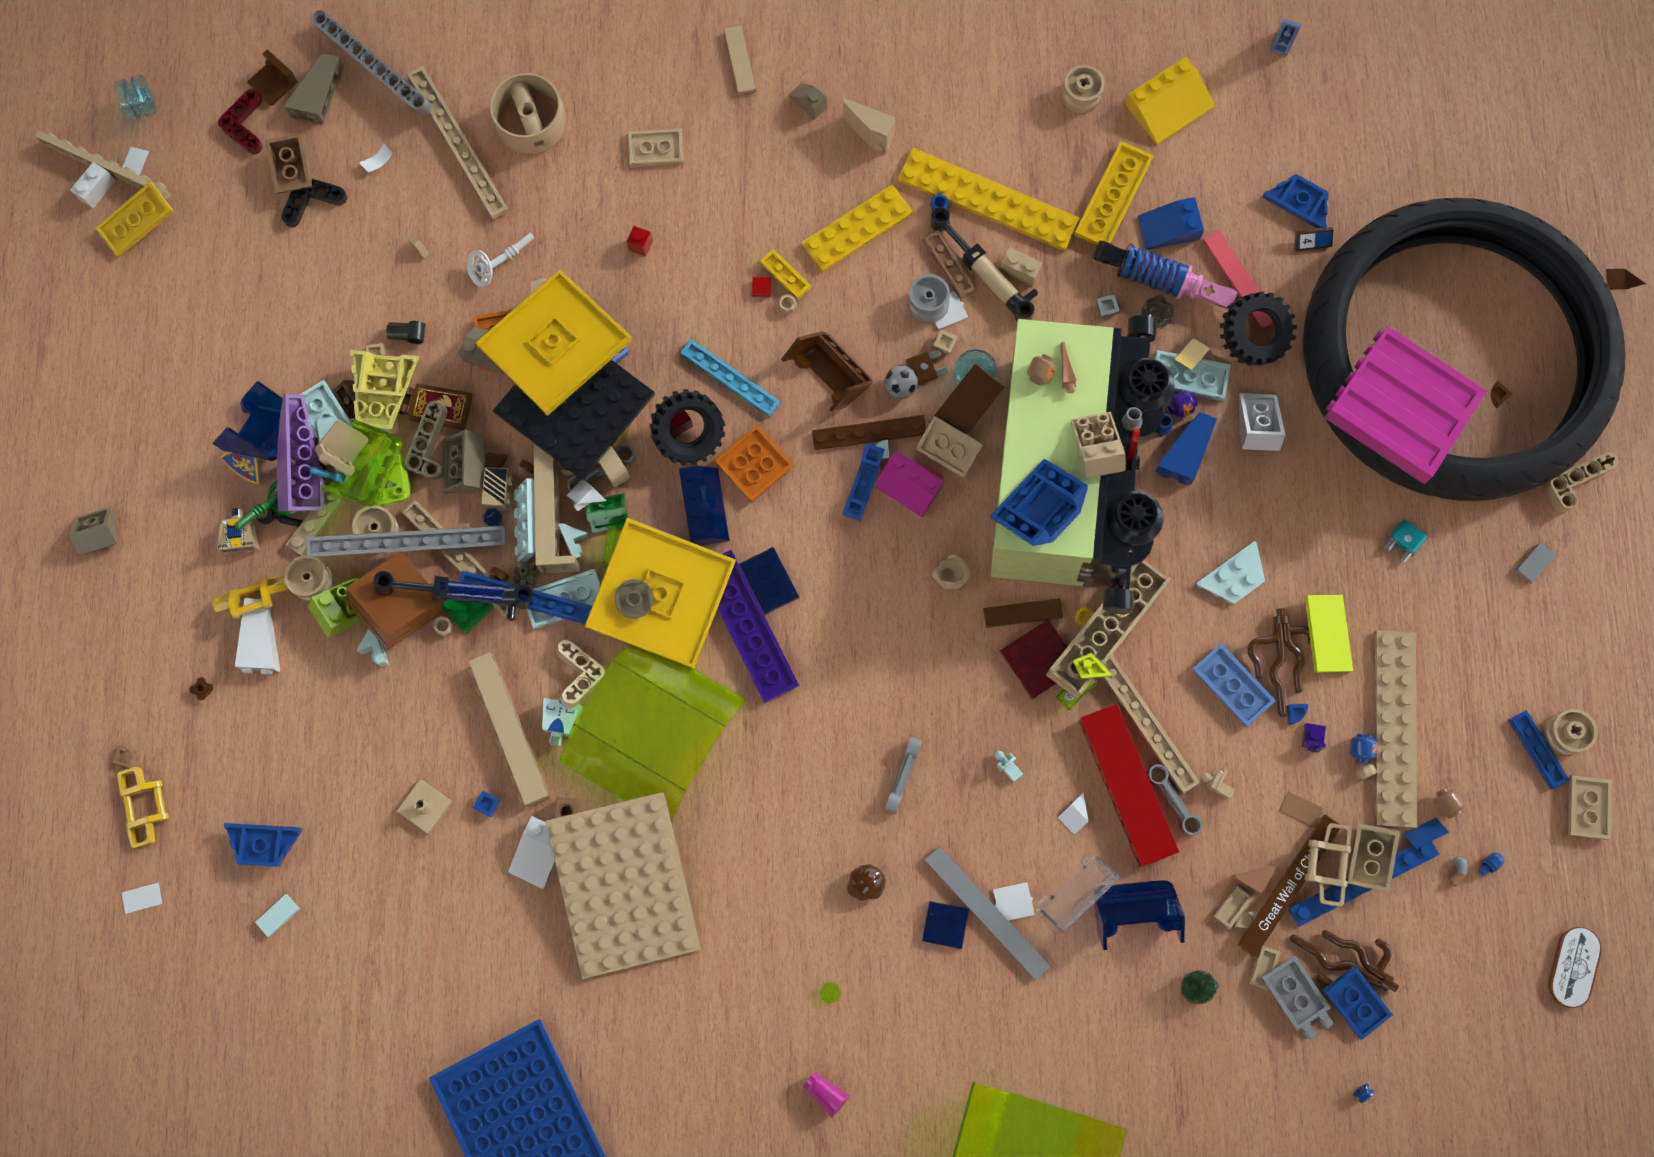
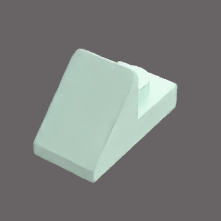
(570, 536)
(371, 643)

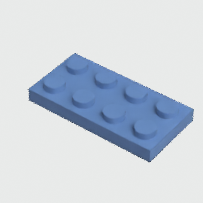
(1233, 685)

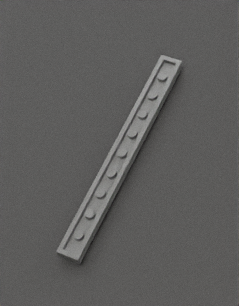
(405, 541)

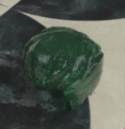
(1198, 987)

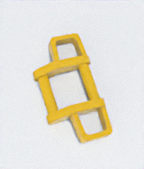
(231, 599)
(147, 821)

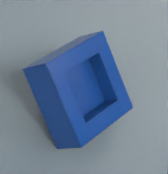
(486, 804)

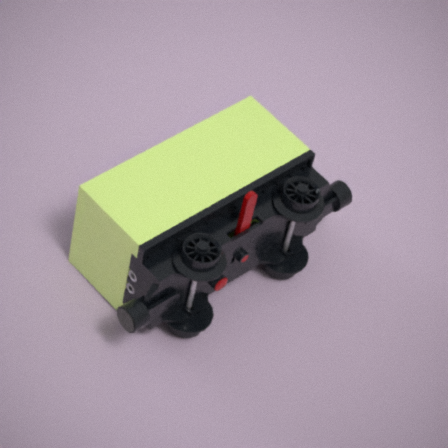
(1115, 519)

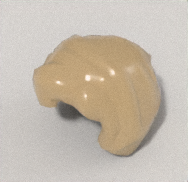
(951, 572)

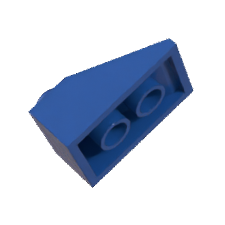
(1171, 224)

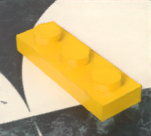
(785, 274)

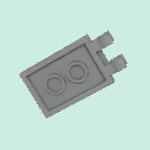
(1297, 996)

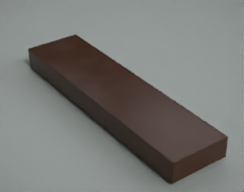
(1023, 613)

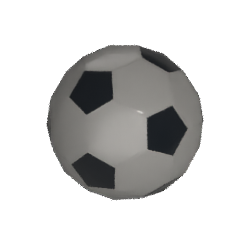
(901, 382)

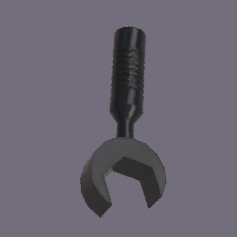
(282, 519)

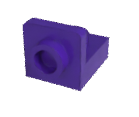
(1314, 737)

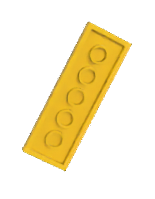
(1114, 194)
(857, 228)

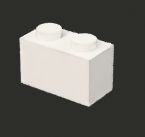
(93, 185)

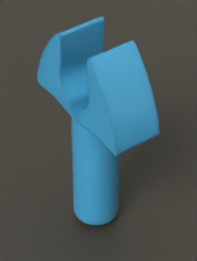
(327, 474)

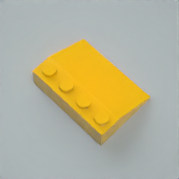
(1170, 100)

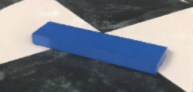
(1538, 749)

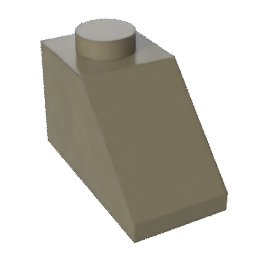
(809, 99)

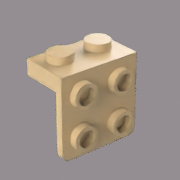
(341, 447)

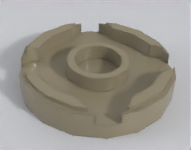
(634, 598)

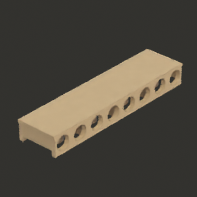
(1107, 630)

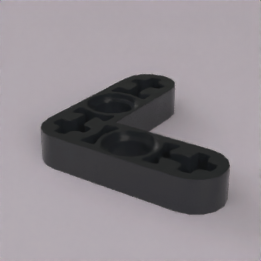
(305, 195)

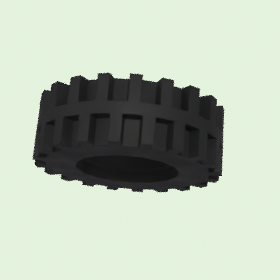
(1235, 324)
(704, 444)

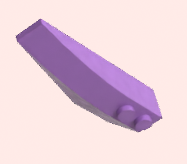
(295, 456)

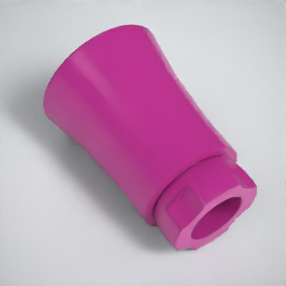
(826, 1094)

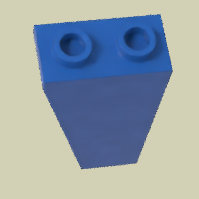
(1188, 451)

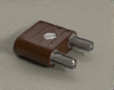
(923, 366)

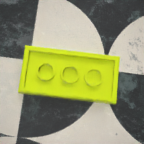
(1328, 633)

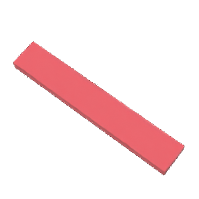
(1234, 272)

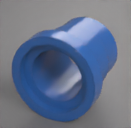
(1163, 430)

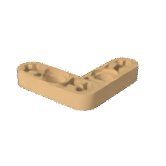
(585, 674)

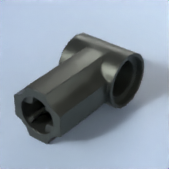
(411, 331)

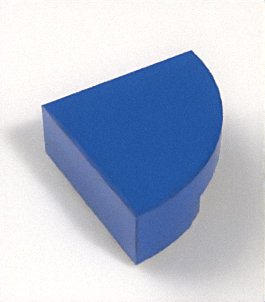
(1296, 712)

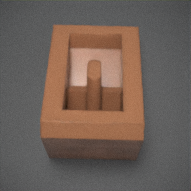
(1256, 879)

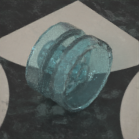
(135, 97)
(971, 357)

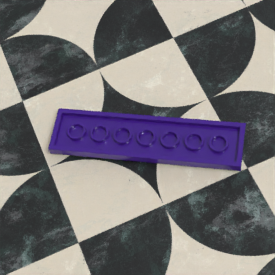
(754, 637)

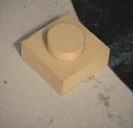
(945, 342)

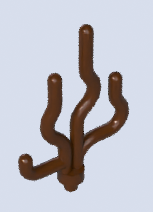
(1281, 635)
(1373, 974)

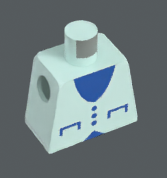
(558, 719)

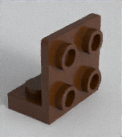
(273, 79)

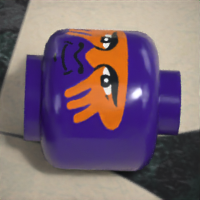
(1182, 404)

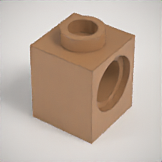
(563, 803)

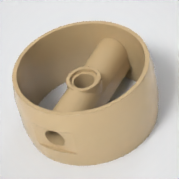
(519, 89)

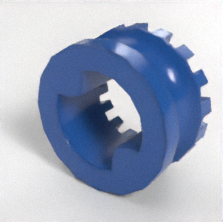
(1364, 1093)

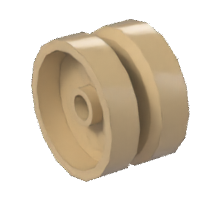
(1083, 88)
(371, 516)
(308, 577)
(1570, 732)

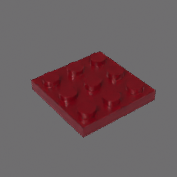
(1033, 657)

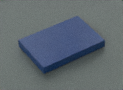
(1357, 1002)

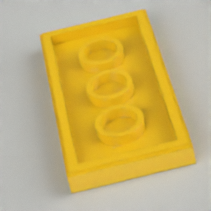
(134, 219)

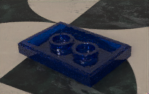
(769, 581)

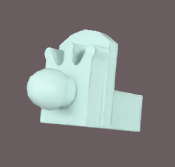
(1007, 765)

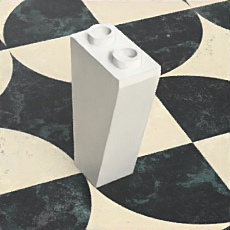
(257, 642)

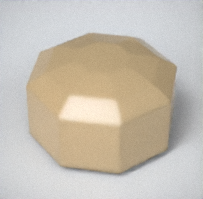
(787, 304)
(443, 626)
(1365, 771)

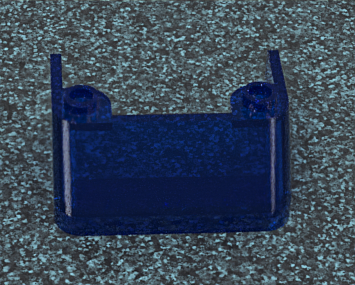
(1139, 904)

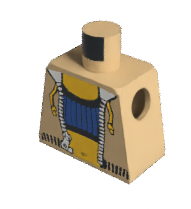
(234, 540)

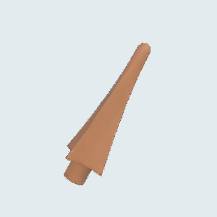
(1068, 375)

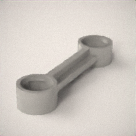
(598, 472)
(903, 775)
(1174, 800)

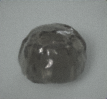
(1159, 309)

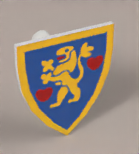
(244, 466)

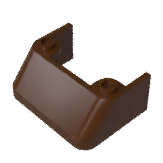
(832, 365)

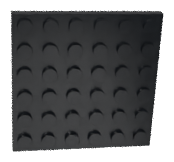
(585, 423)

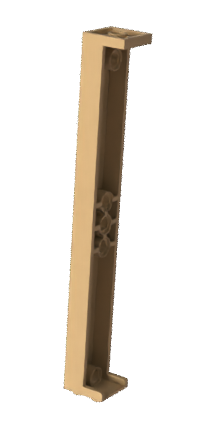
(548, 509)

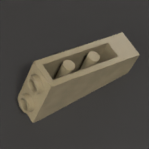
(316, 90)

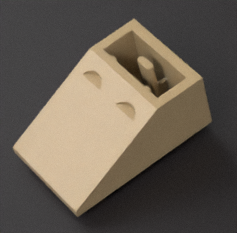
(1098, 445)

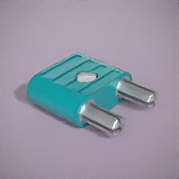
(1407, 538)

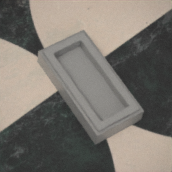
(1535, 562)

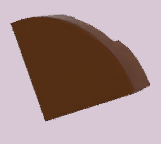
(1499, 394)
(495, 460)

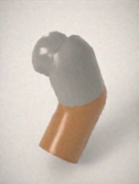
(1461, 871)

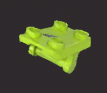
(398, 485)

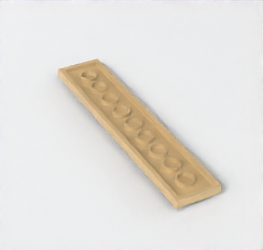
(1395, 729)

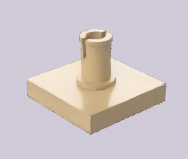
(425, 806)

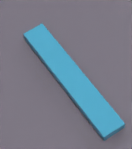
(730, 378)

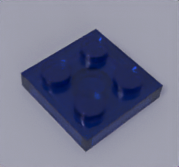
(945, 925)

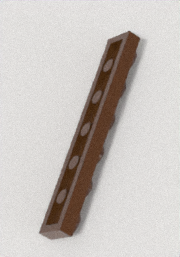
(868, 432)

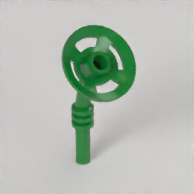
(260, 509)

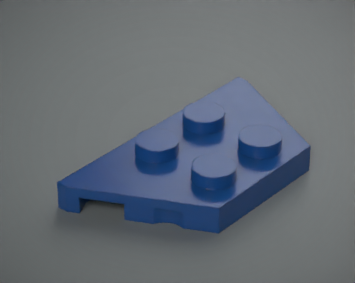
(1301, 200)
(261, 843)

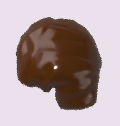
(866, 882)

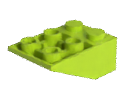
(332, 610)

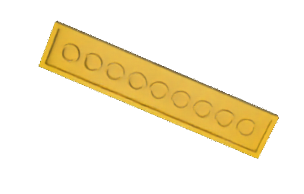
(989, 199)

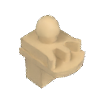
(1215, 783)

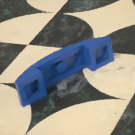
(864, 482)

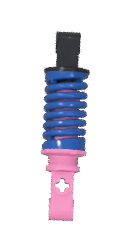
(1164, 273)

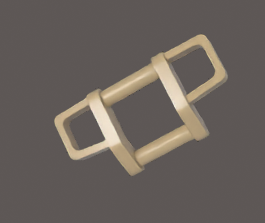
(1344, 851)

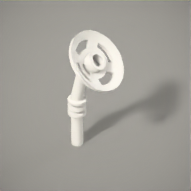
(487, 266)

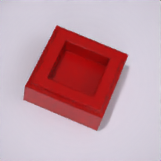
(761, 287)

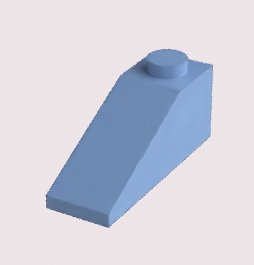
(1285, 36)

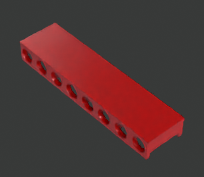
(1128, 785)

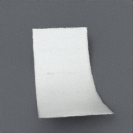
(378, 159)

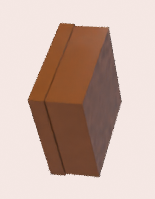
(397, 614)

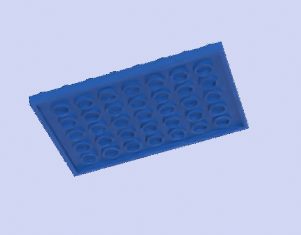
(516, 1101)

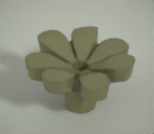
(526, 574)

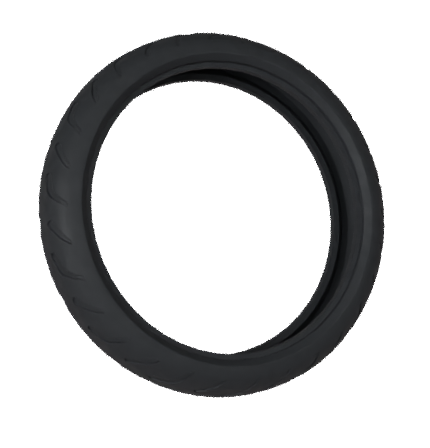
(1551, 260)

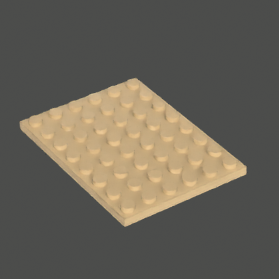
(623, 885)

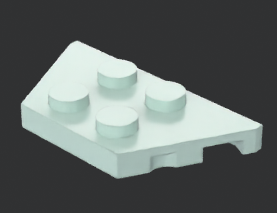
(1236, 576)

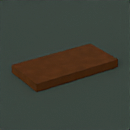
(970, 399)

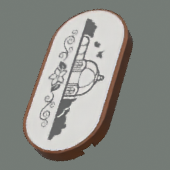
(1575, 967)

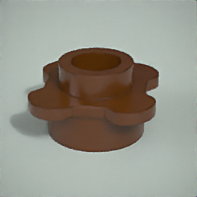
(207, 688)

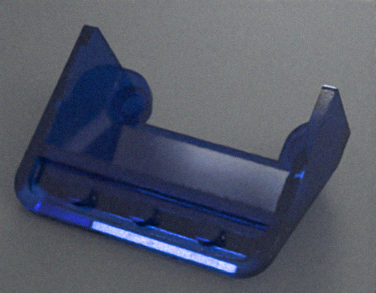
(260, 431)

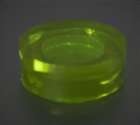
(830, 992)

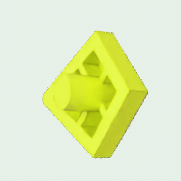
(1090, 667)

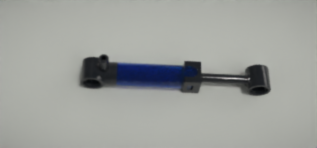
(446, 589)

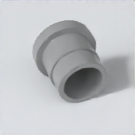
(1129, 423)

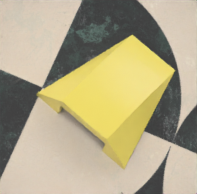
(380, 386)

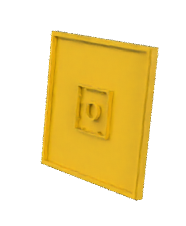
(554, 342)
(685, 589)

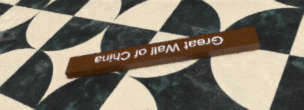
(1284, 892)

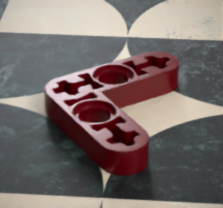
(237, 120)

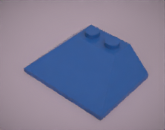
(1042, 504)

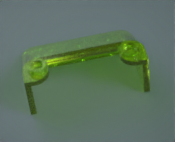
(371, 467)

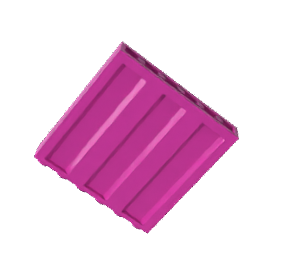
(1405, 404)

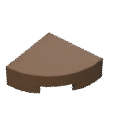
(123, 757)

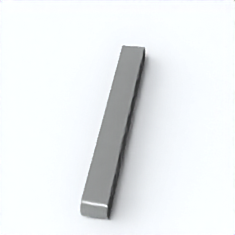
(377, 68)

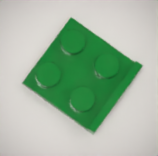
(466, 613)

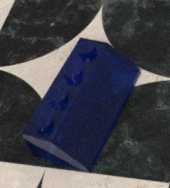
(704, 505)

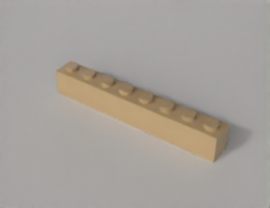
(509, 730)

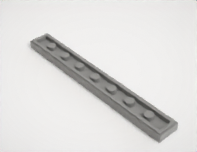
(987, 913)

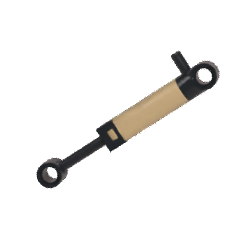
(976, 259)

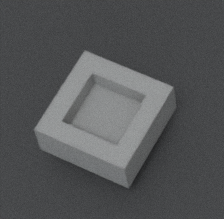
(1107, 306)

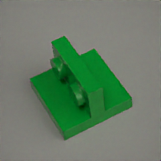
(607, 513)

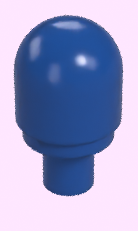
(1491, 863)

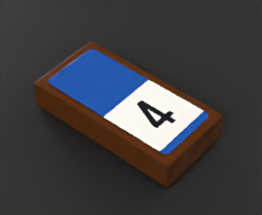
(1313, 239)

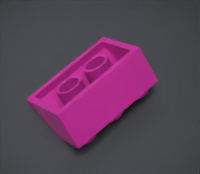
(909, 483)

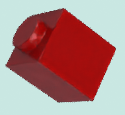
(639, 241)

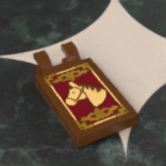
(455, 401)

